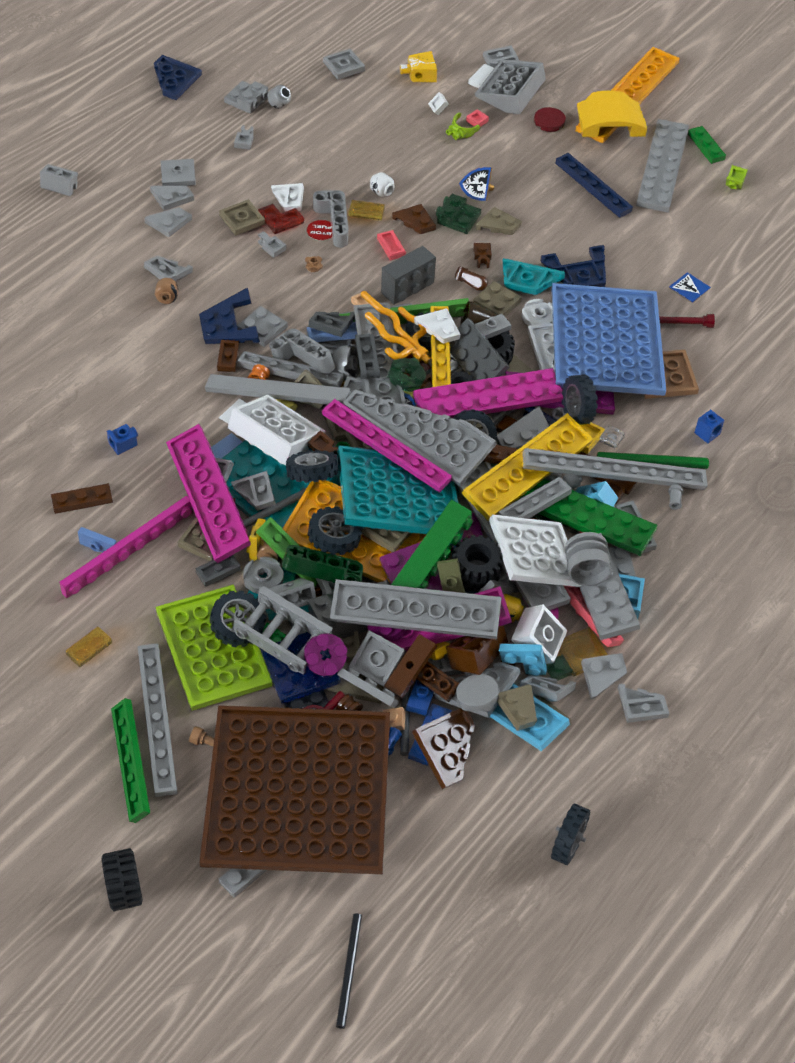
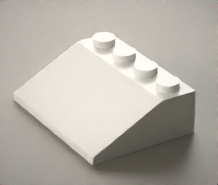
(273, 427)

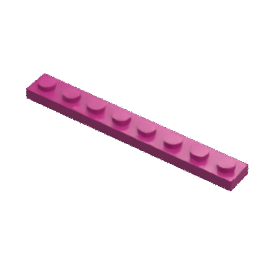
(387, 445)
(125, 547)

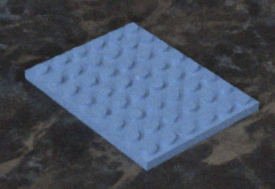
(608, 337)

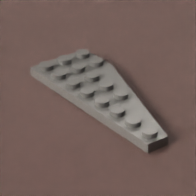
(444, 441)

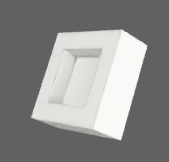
(438, 103)

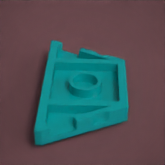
(529, 277)

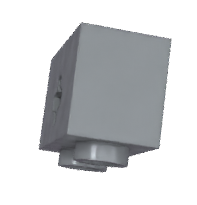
(296, 591)

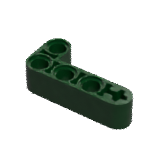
(321, 564)

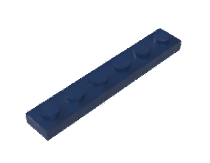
(594, 185)

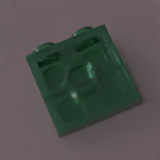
(457, 214)

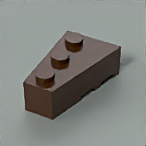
(475, 653)

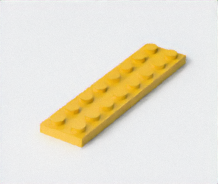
(510, 481)

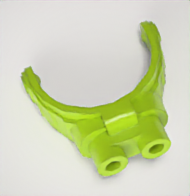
(459, 132)

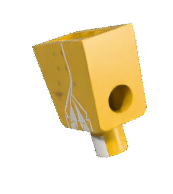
(420, 67)

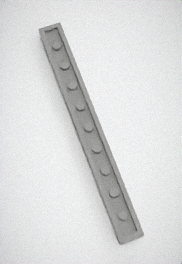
(614, 469)

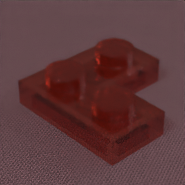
(281, 221)

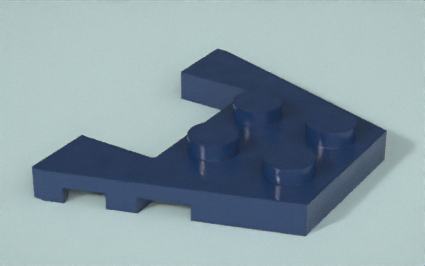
(581, 273)
(220, 321)

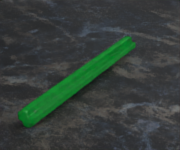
(680, 461)

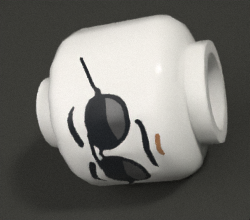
(382, 184)

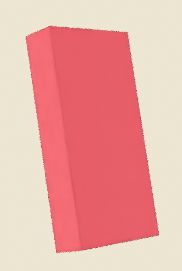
(391, 245)

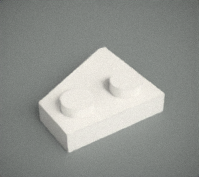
(440, 325)

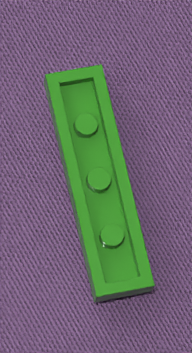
(278, 541)

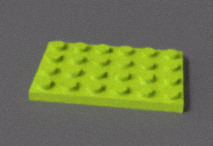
(205, 665)

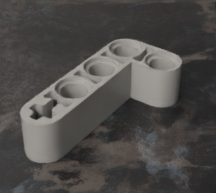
(334, 203)
(298, 344)

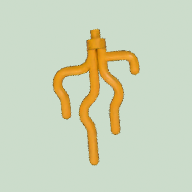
(409, 343)

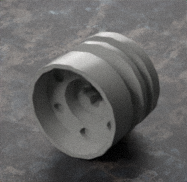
(588, 559)

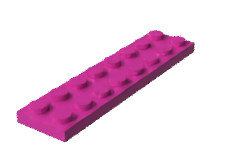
(492, 394)
(208, 493)

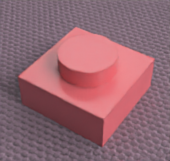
(477, 118)

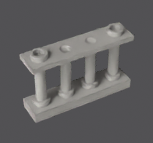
(284, 610)

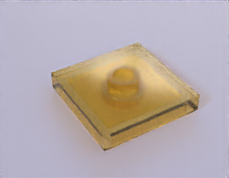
(579, 647)

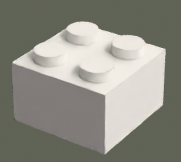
(542, 628)

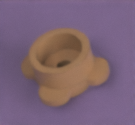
(313, 263)

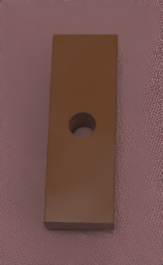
(403, 676)
(438, 681)

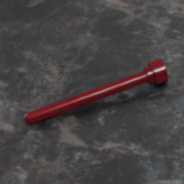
(708, 320)

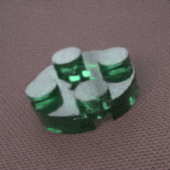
(410, 366)

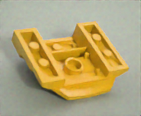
(610, 110)

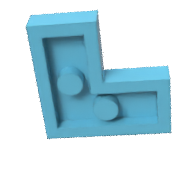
(529, 654)

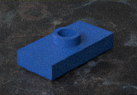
(420, 699)

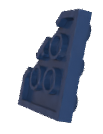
(175, 76)

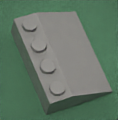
(512, 85)

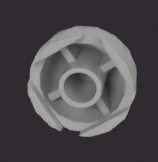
(346, 361)

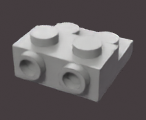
(247, 96)

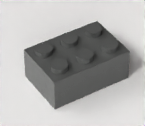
(408, 275)

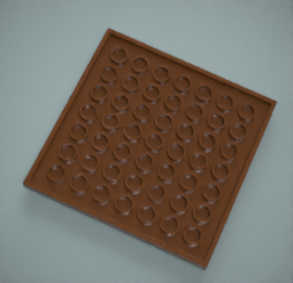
(297, 790)

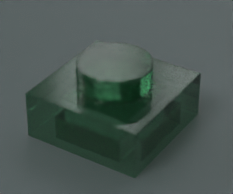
(559, 668)

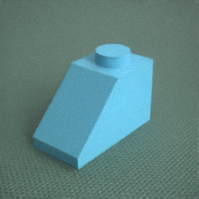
(600, 492)

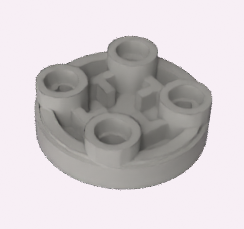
(477, 693)

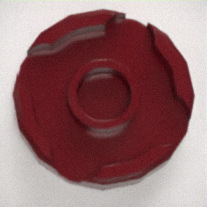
(549, 119)

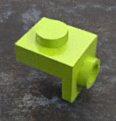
(736, 177)

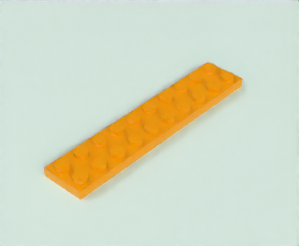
(641, 81)

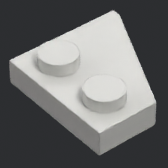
(289, 195)

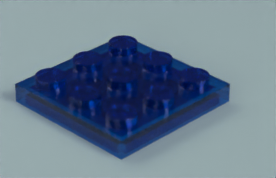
(292, 684)

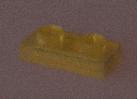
(366, 210)
(88, 646)

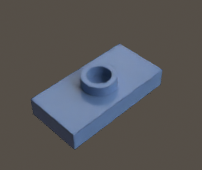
(94, 540)

